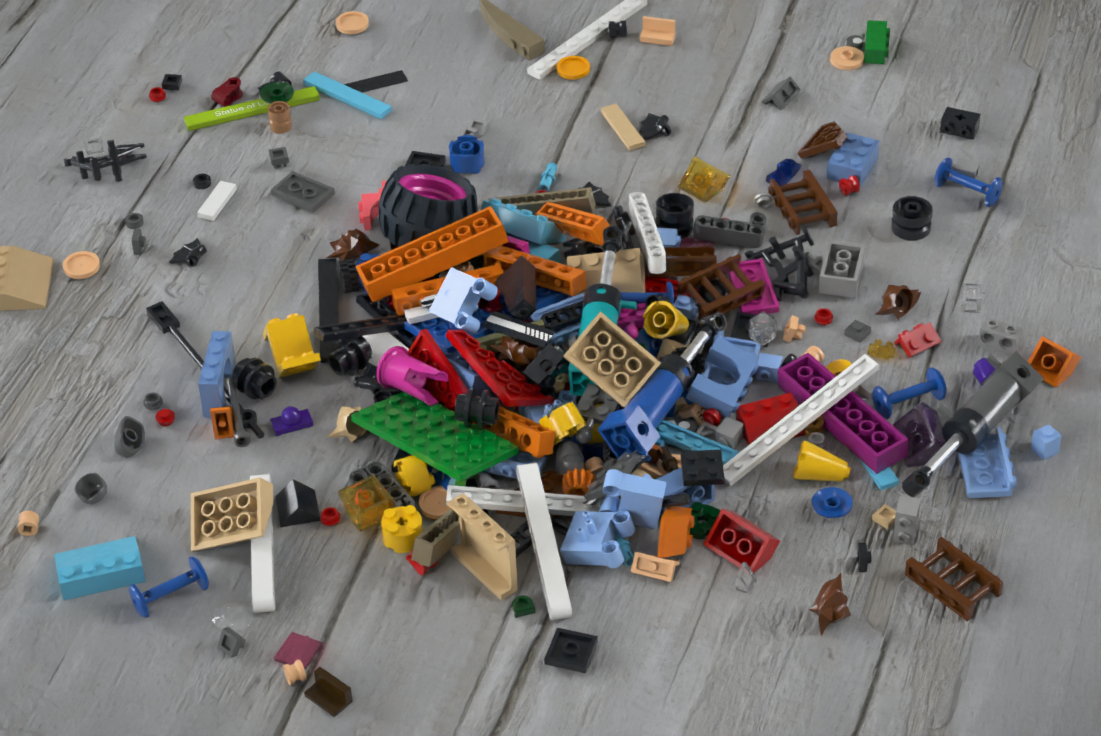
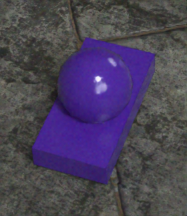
(291, 421)

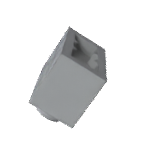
(1000, 336)
(906, 520)

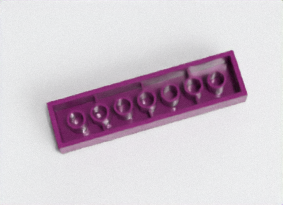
(849, 419)

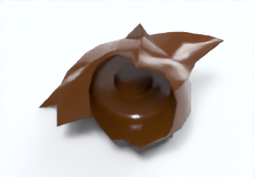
(352, 245)
(898, 300)
(518, 351)
(831, 604)

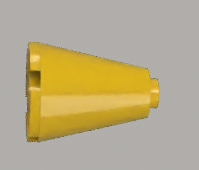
(664, 320)
(819, 465)

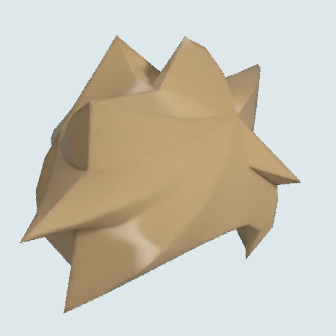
(346, 427)

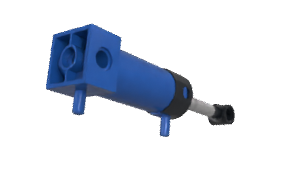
(636, 424)

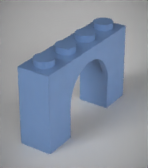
(217, 365)
(722, 397)

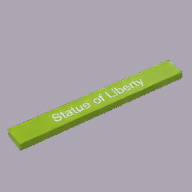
(245, 110)

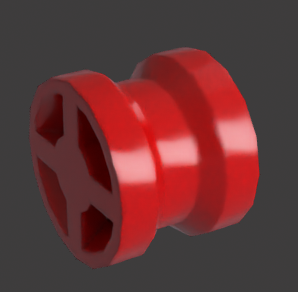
(849, 185)

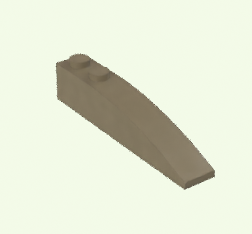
(512, 32)
(578, 199)
(437, 539)

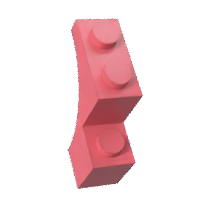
(369, 207)

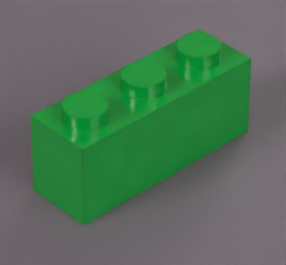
(876, 42)

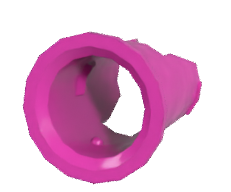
(407, 374)

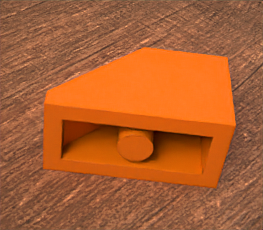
(222, 422)

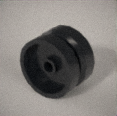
(911, 218)

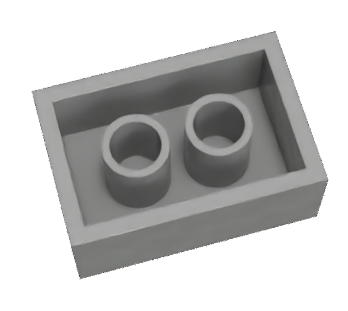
(841, 269)

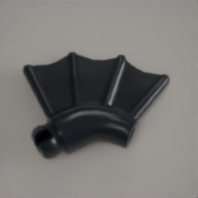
(655, 125)
(599, 196)
(189, 253)
(369, 380)

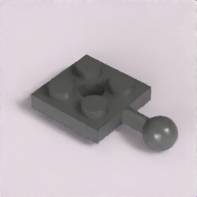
(592, 395)

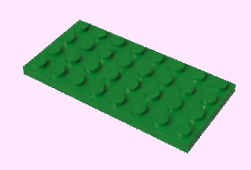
(434, 435)

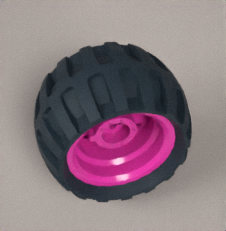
(422, 201)

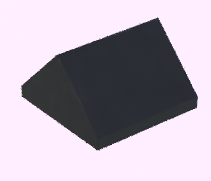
(297, 505)

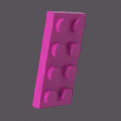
(755, 271)

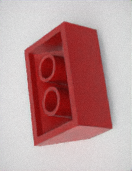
(764, 414)
(741, 540)

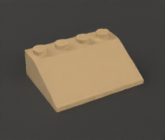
(627, 271)
(23, 279)
(611, 359)
(230, 513)

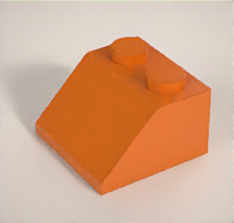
(1053, 361)
(675, 531)

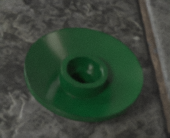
(276, 92)

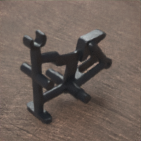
(116, 158)
(625, 225)
(804, 270)

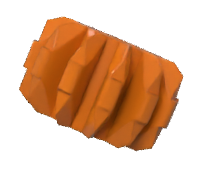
(577, 482)

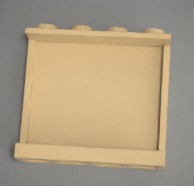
(485, 548)

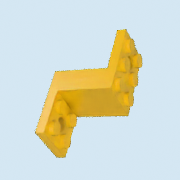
(290, 345)

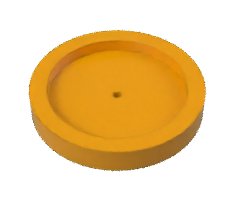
(573, 67)

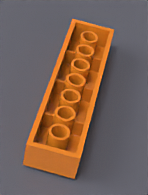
(432, 253)

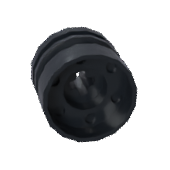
(675, 212)

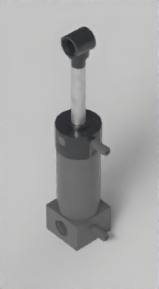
(979, 415)

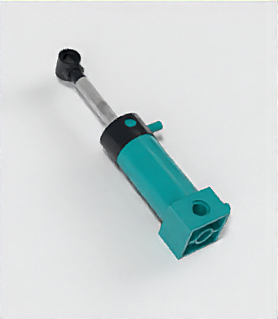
(602, 299)

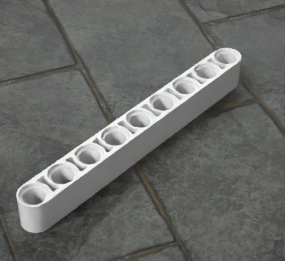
(647, 233)
(544, 541)
(263, 566)

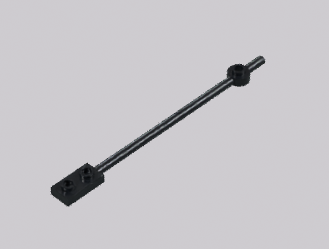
(168, 322)

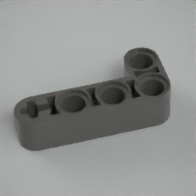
(731, 231)
(400, 496)

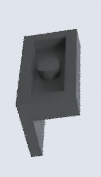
(782, 93)

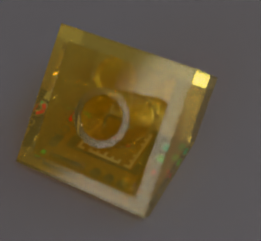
(703, 180)
(366, 502)

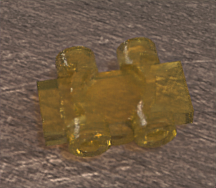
(881, 352)

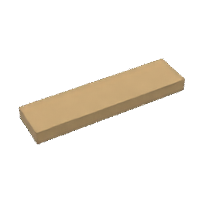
(622, 127)

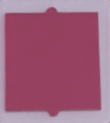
(298, 648)

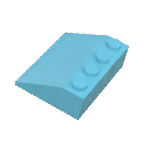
(525, 224)
(99, 568)

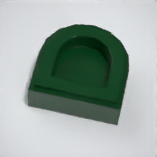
(522, 606)

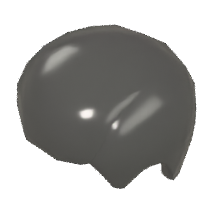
(91, 488)

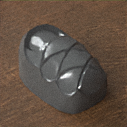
(129, 437)
(568, 457)

